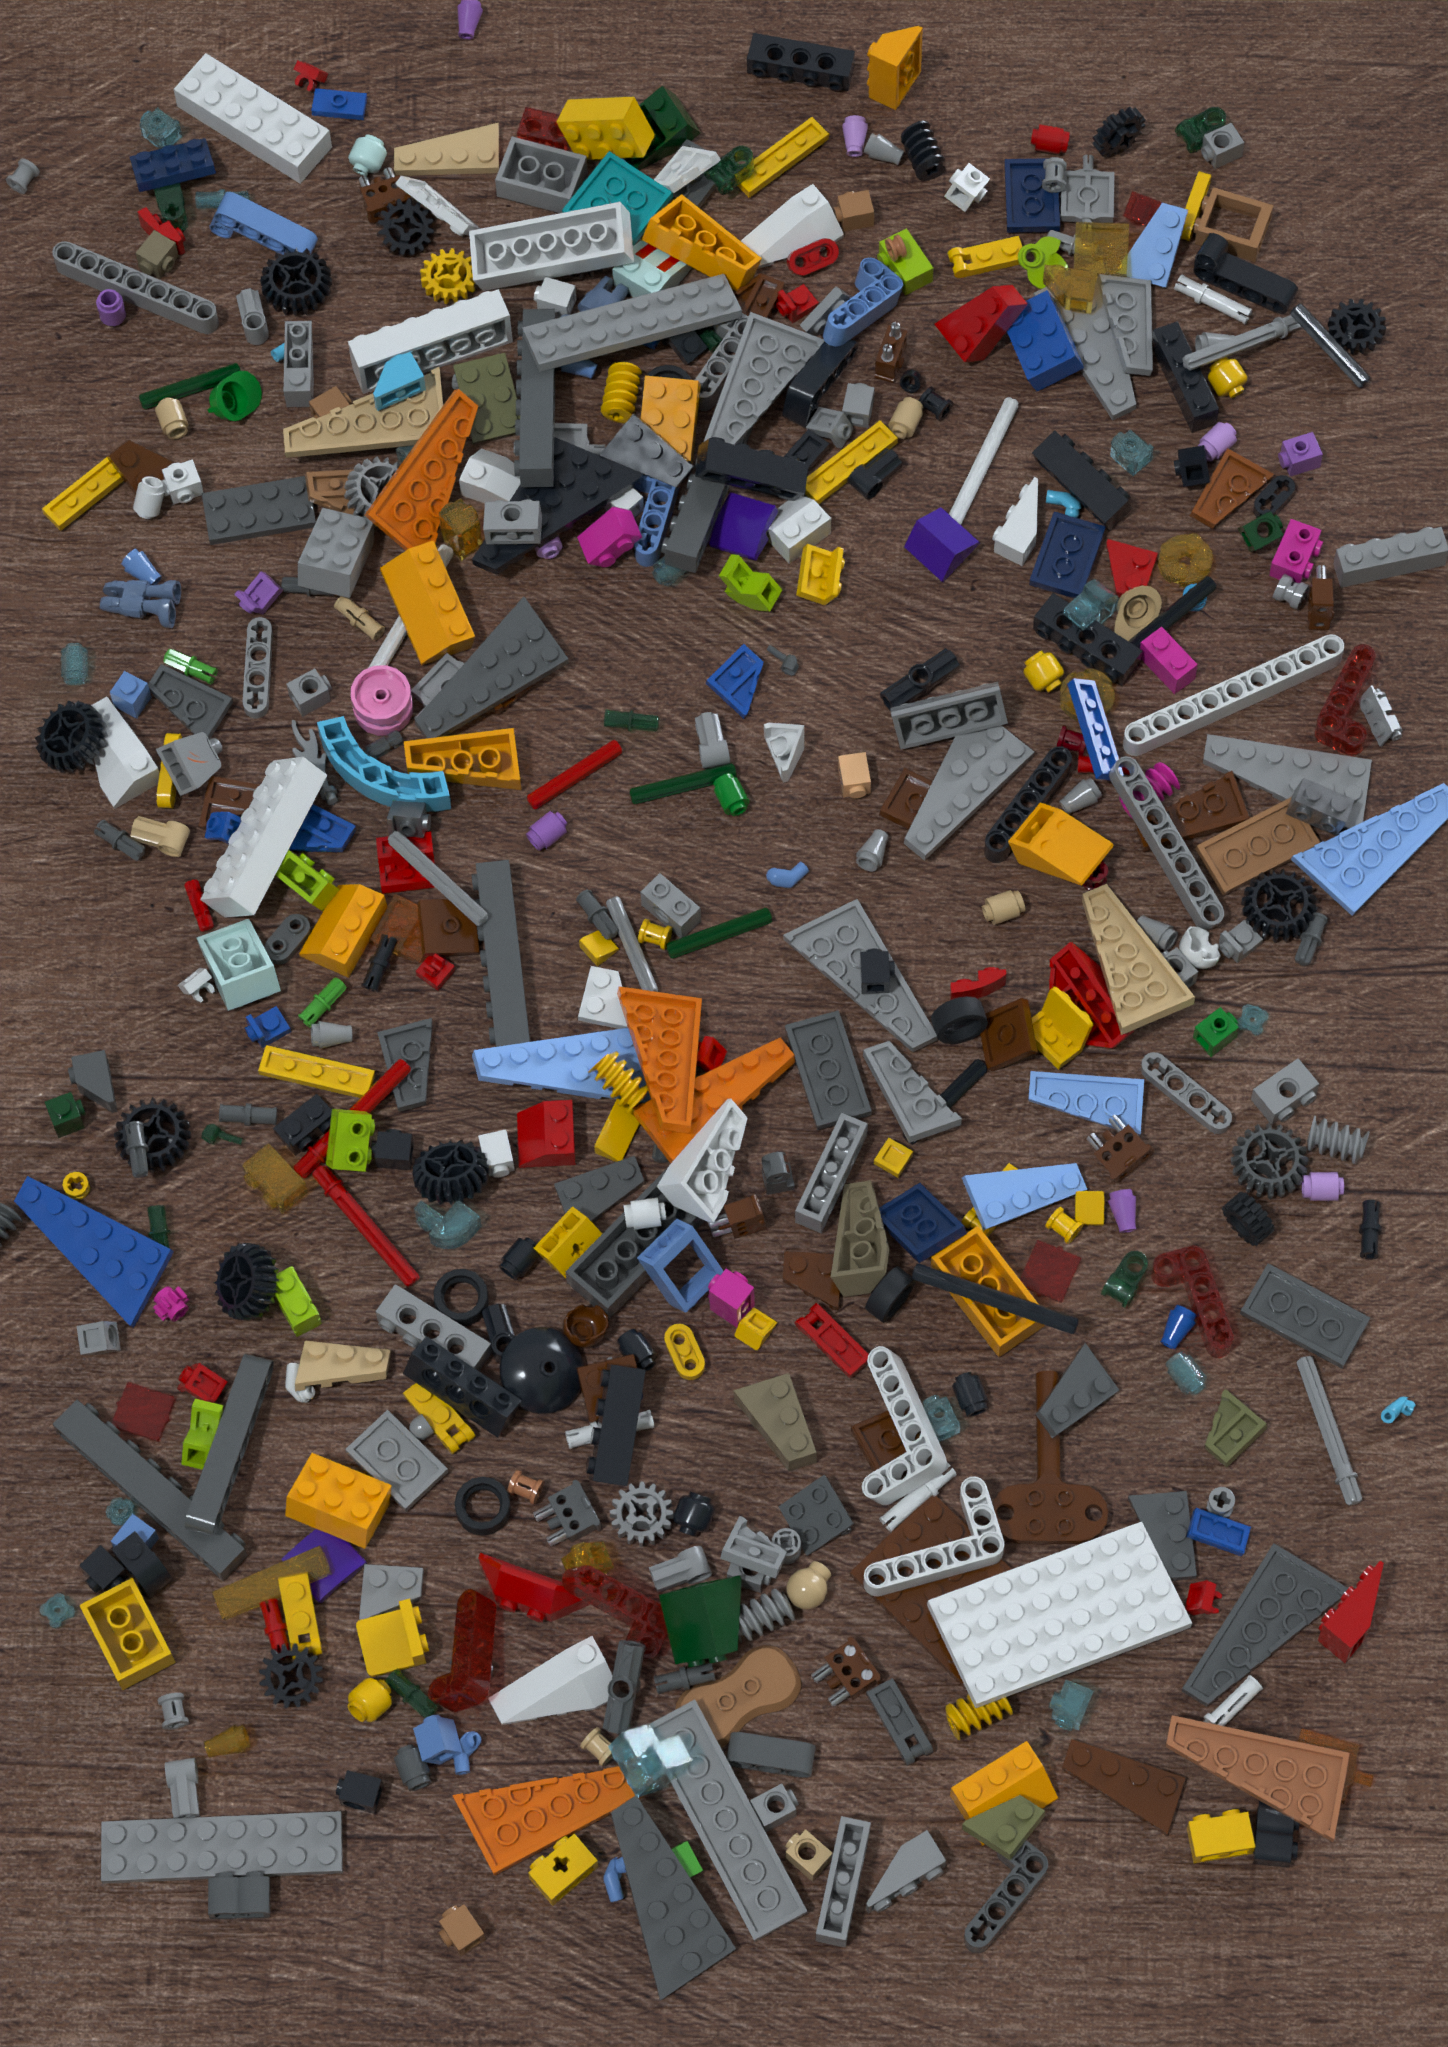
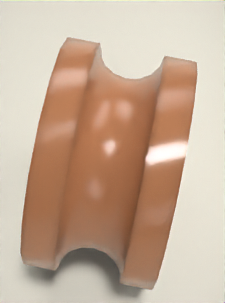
(896, 248)

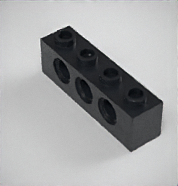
(811, 55)
(1104, 641)
(462, 1386)

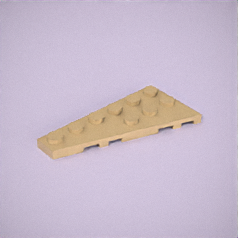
(364, 427)

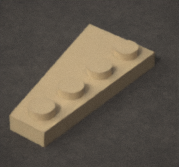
(458, 153)

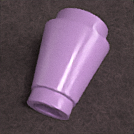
(854, 134)

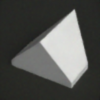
(785, 745)

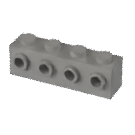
(1390, 556)

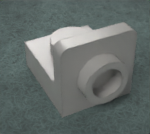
(831, 425)
(1239, 941)

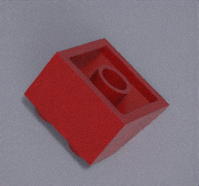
(546, 1135)

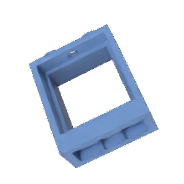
(658, 1256)

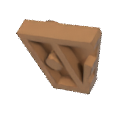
(328, 490)

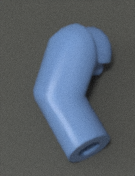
(787, 878)

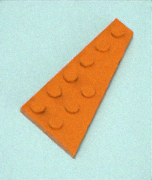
(735, 1080)
(536, 1814)

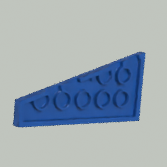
(108, 1254)

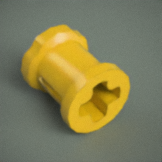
(655, 934)
(1064, 1225)

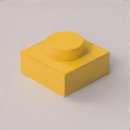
(893, 1157)

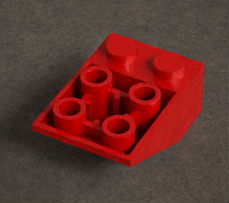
(1348, 1626)

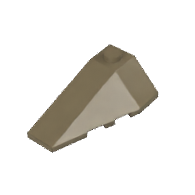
(860, 1242)

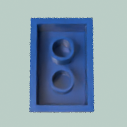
(1044, 342)

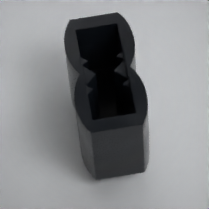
(1274, 1838)

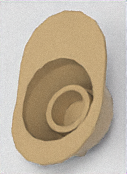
(1136, 610)

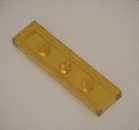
(264, 1584)

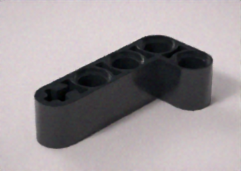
(1241, 277)
(815, 380)

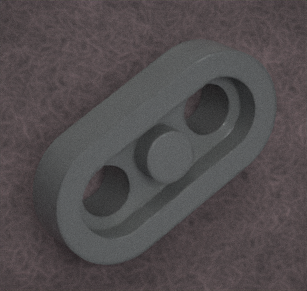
(289, 938)

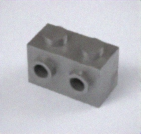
(1320, 806)

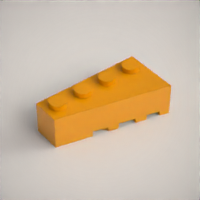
(701, 242)

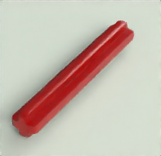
(574, 774)

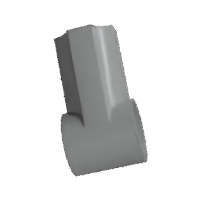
(252, 316)
(712, 747)
(688, 1567)
(182, 1781)

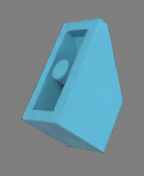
(398, 381)

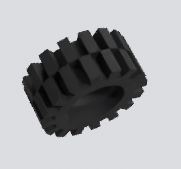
(1248, 1218)

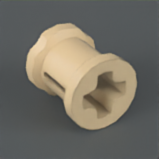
(598, 1746)

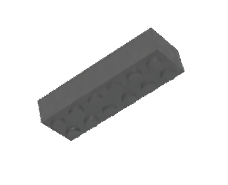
(609, 1268)

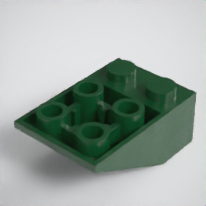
(670, 125)

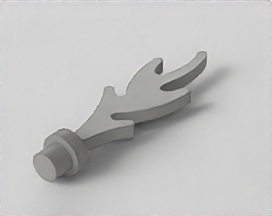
(311, 754)

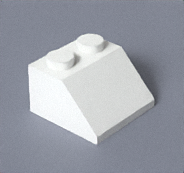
(797, 525)

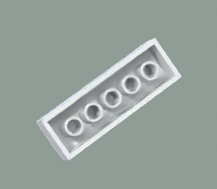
(253, 118)
(551, 246)
(434, 338)
(263, 837)

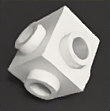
(969, 182)
(182, 482)

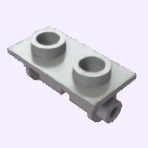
(1375, 706)

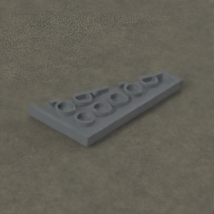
(503, 665)
(1271, 1611)

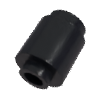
(519, 1258)
(635, 1343)
(970, 1394)

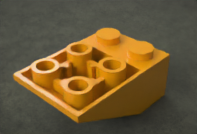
(1058, 845)

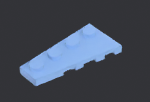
(1014, 1193)

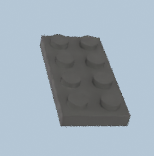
(258, 510)
(827, 1069)
(1305, 1316)

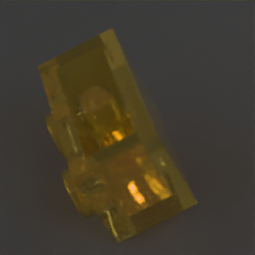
(460, 528)
(274, 1179)

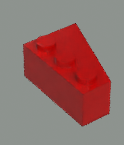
(982, 322)

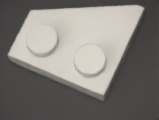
(685, 167)
(600, 999)

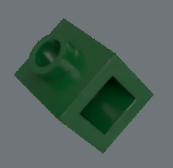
(65, 1114)

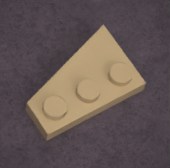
(331, 1363)

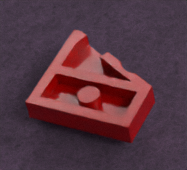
(1129, 565)

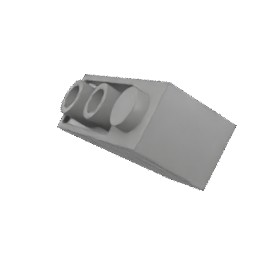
(298, 364)
(912, 1864)

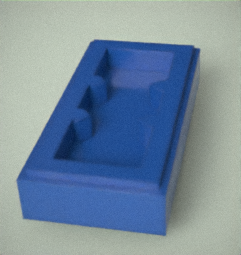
(339, 104)
(1218, 1532)

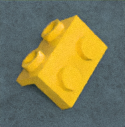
(820, 574)

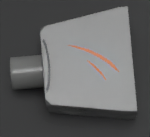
(191, 760)

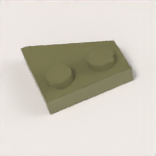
(1233, 1429)
(1005, 1825)

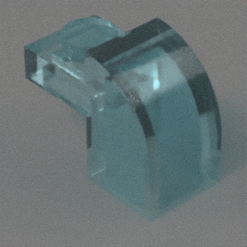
(1092, 604)
(449, 1230)

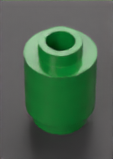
(731, 795)

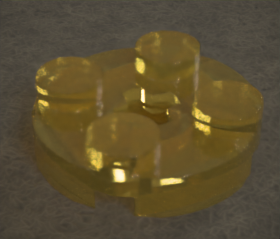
(1189, 546)
(1103, 685)

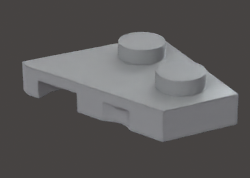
(753, 1550)
(388, 1585)

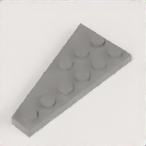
(760, 371)
(966, 780)

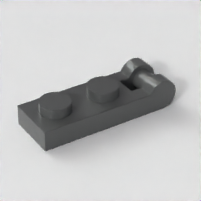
(899, 1721)

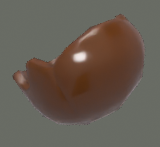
(586, 1325)

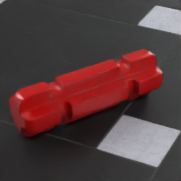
(199, 907)

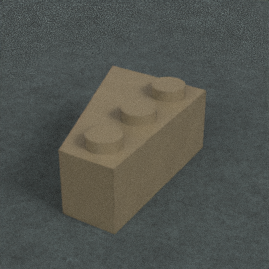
(779, 1419)

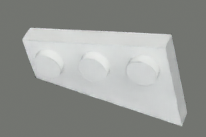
(437, 204)

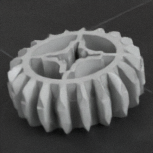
(363, 479)

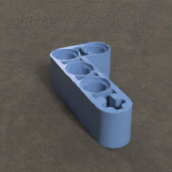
(260, 225)
(877, 296)
(654, 515)

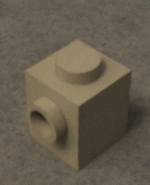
(157, 255)

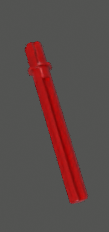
(366, 1103)
(336, 1191)

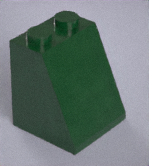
(703, 1620)

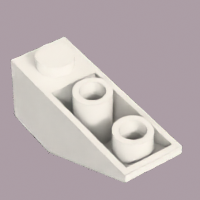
(1019, 532)

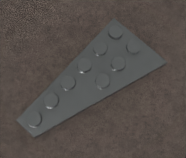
(672, 1914)

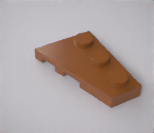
(1229, 487)

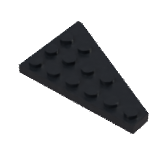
(580, 487)

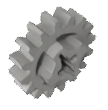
(649, 1523)

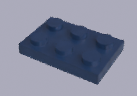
(172, 164)
(1027, 203)
(1067, 555)
(920, 1223)

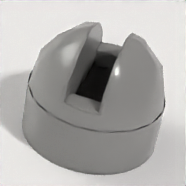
(420, 1428)

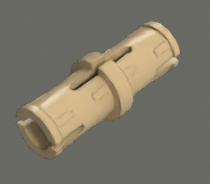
(359, 617)

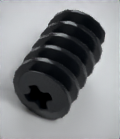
(923, 151)

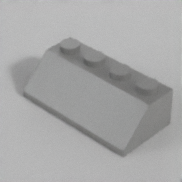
(949, 715)

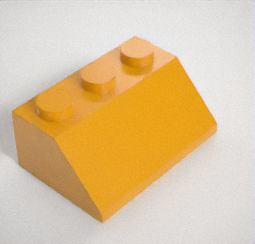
(894, 65)
(345, 928)
(1003, 1779)

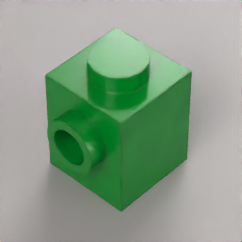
(1216, 1031)

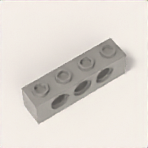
(831, 1173)
(402, 1303)
(843, 1881)

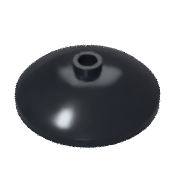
(524, 1371)

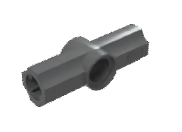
(626, 1668)

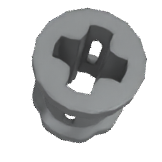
(1054, 175)
(22, 176)
(1224, 1494)
(170, 1703)

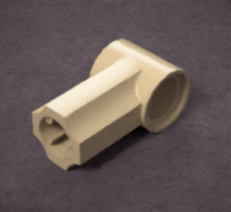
(168, 837)

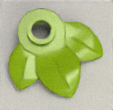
(1044, 254)

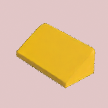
(617, 1133)

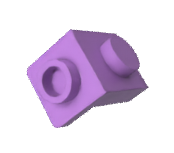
(259, 594)

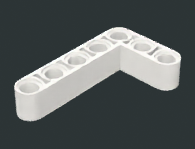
(907, 1426)
(945, 1552)

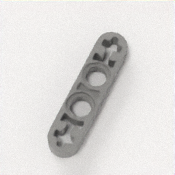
(257, 668)
(1182, 1096)

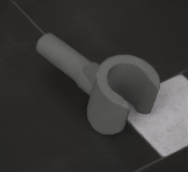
(789, 663)

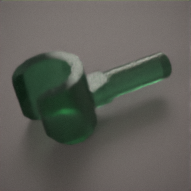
(213, 1132)

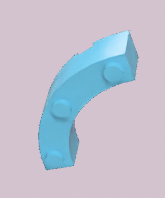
(375, 778)

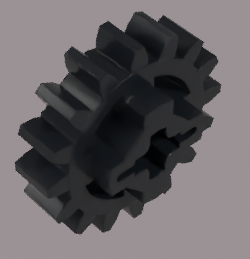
(1119, 131)
(415, 229)
(1356, 326)
(278, 1668)

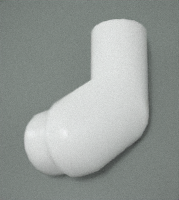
(301, 1396)

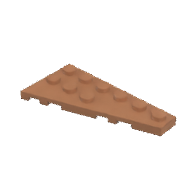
(1282, 1773)

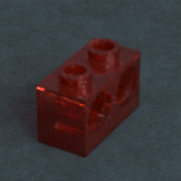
(547, 129)
(1141, 208)

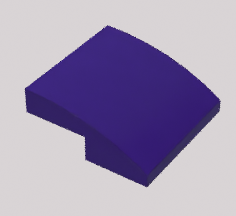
(742, 526)
(341, 1557)

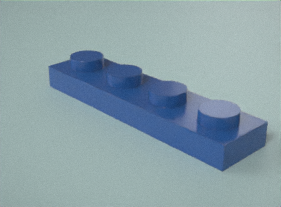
(1094, 727)

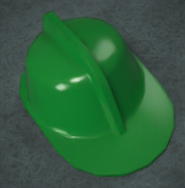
(235, 396)

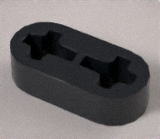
(1269, 494)

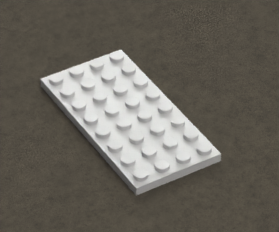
(1058, 1614)

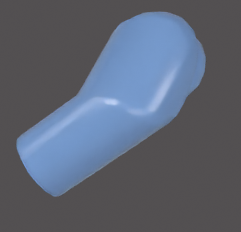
(469, 1743)
(612, 1879)

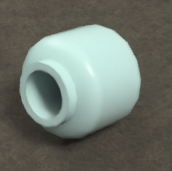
(367, 155)

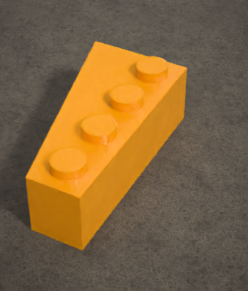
(469, 758)

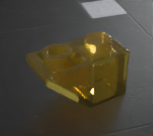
(1071, 287)

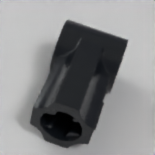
(870, 478)
(498, 1327)

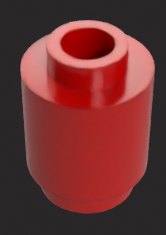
(1050, 139)

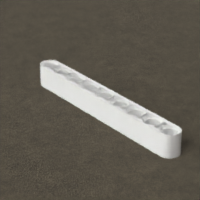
(1226, 705)

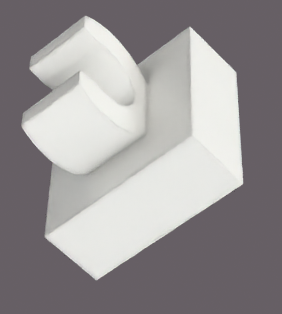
(195, 982)

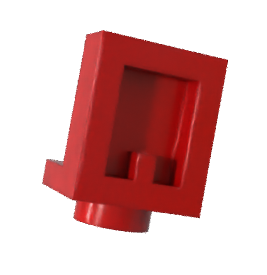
(796, 303)
(201, 1382)

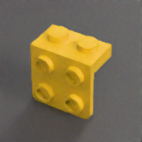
(1061, 1028)
(392, 1640)

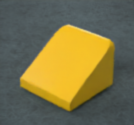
(597, 947)
(1089, 1207)
(755, 1328)

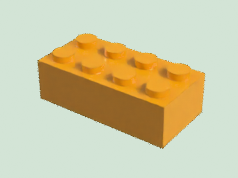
(979, 1261)

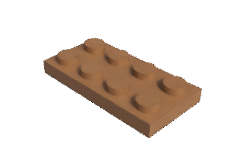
(1255, 847)

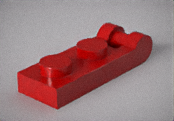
(833, 1341)

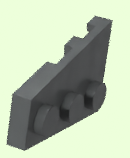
(190, 701)
(412, 1045)
(600, 1188)
(1076, 1393)
(1167, 1524)

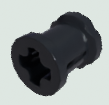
(936, 403)

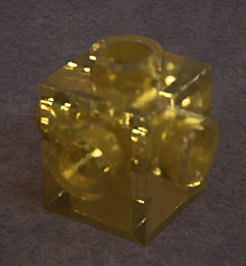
(589, 1554)

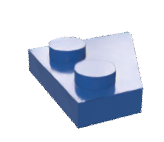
(737, 680)
(322, 832)

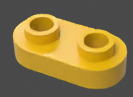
(685, 1353)

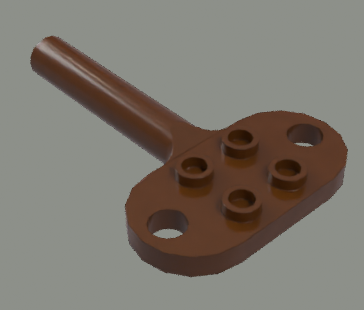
(1049, 1508)

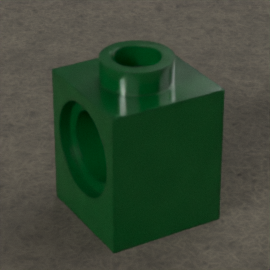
(1249, 531)

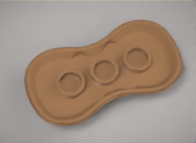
(758, 1684)

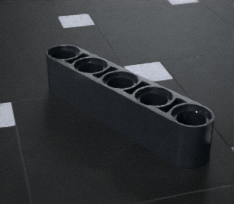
(1031, 793)

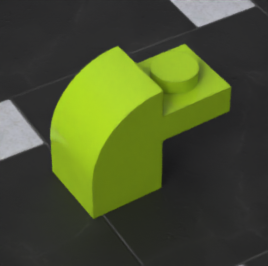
(748, 587)
(203, 1426)

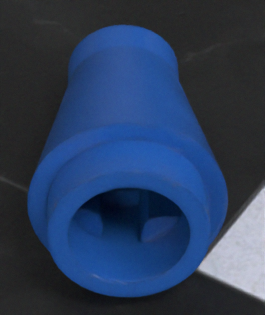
(1178, 1326)

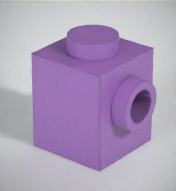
(1300, 454)

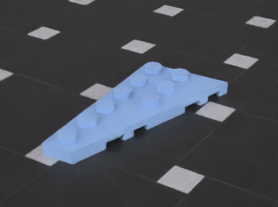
(559, 1063)

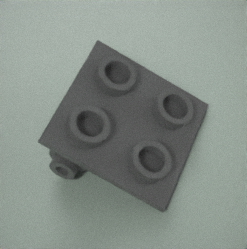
(816, 1515)

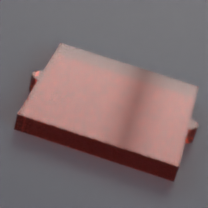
(1049, 1271)
(143, 1411)

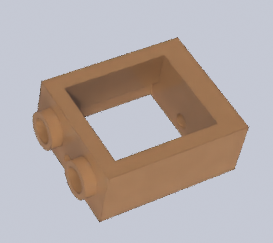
(1237, 246)

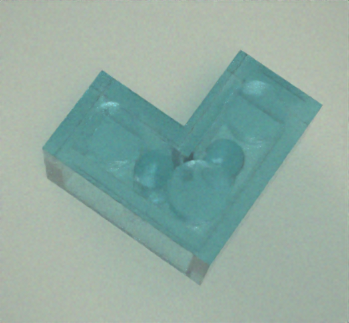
(646, 1761)

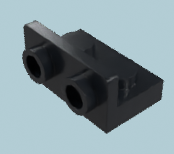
(305, 1125)

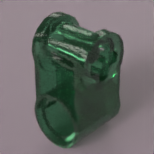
(1194, 128)
(728, 172)
(171, 205)
(1124, 1283)

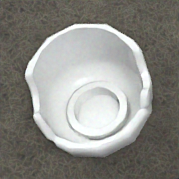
(1197, 949)

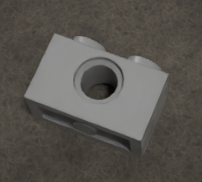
(524, 530)
(670, 906)
(1293, 1078)

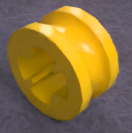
(76, 1177)

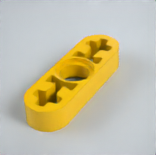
(1194, 203)
(166, 789)

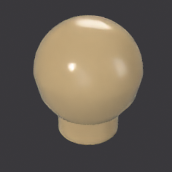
(808, 1586)

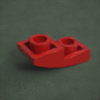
(152, 222)
(987, 982)

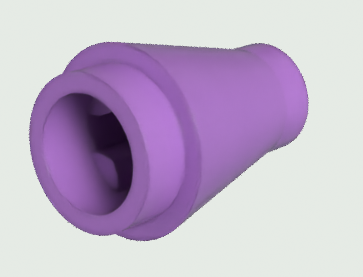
(468, 17)
(1124, 1209)

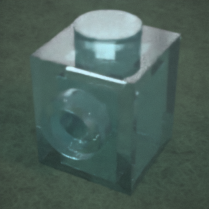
(1070, 1705)

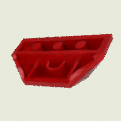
(1086, 986)
(528, 1591)

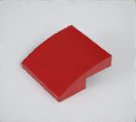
(397, 872)

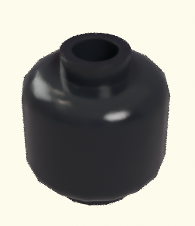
(694, 1513)

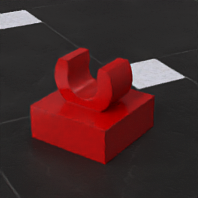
(309, 72)
(435, 971)
(710, 1054)
(1201, 1598)

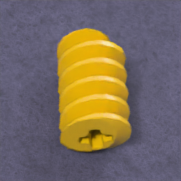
(620, 391)
(619, 1080)
(966, 1714)

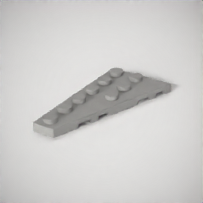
(1099, 356)
(1282, 768)
(834, 948)

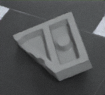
(817, 319)

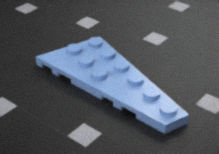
(1370, 853)

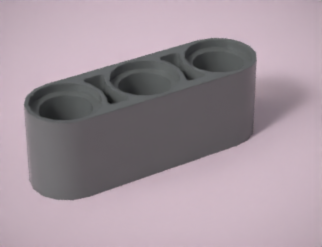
(771, 1754)

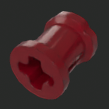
(1071, 740)
(1102, 873)

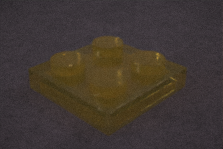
(1102, 248)

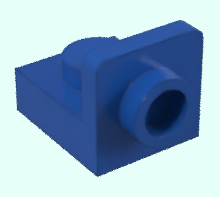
(221, 826)
(267, 1027)

